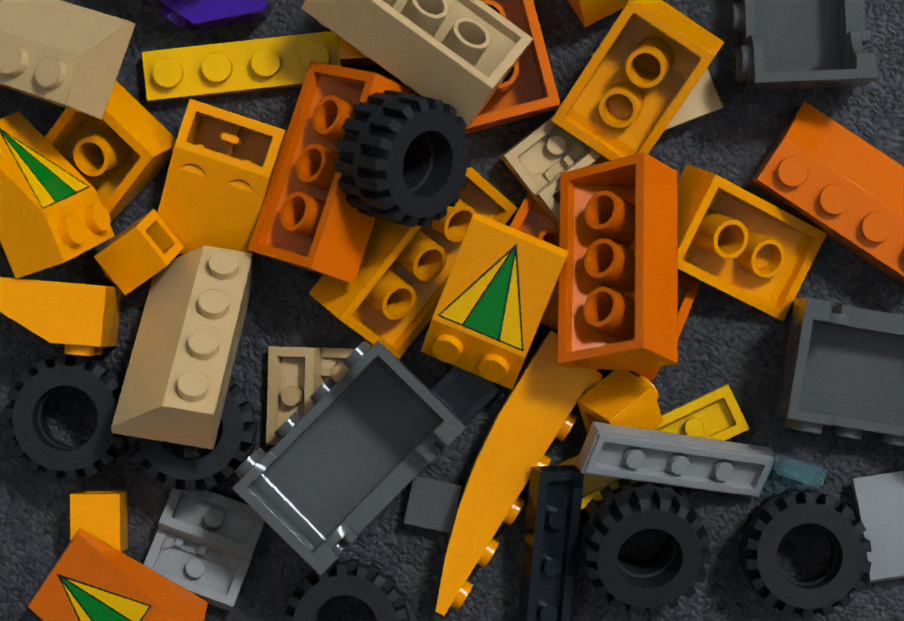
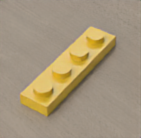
(235, 66)
(707, 416)

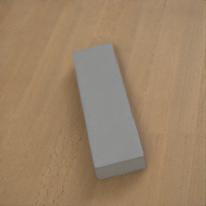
(675, 459)

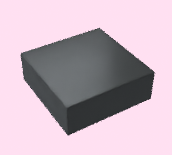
(432, 503)

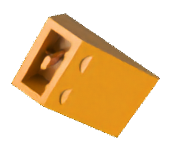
(218, 177)

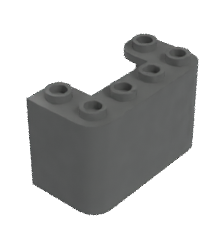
(801, 44)
(844, 371)
(347, 455)

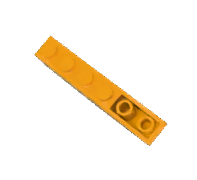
(516, 441)

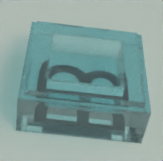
(798, 470)

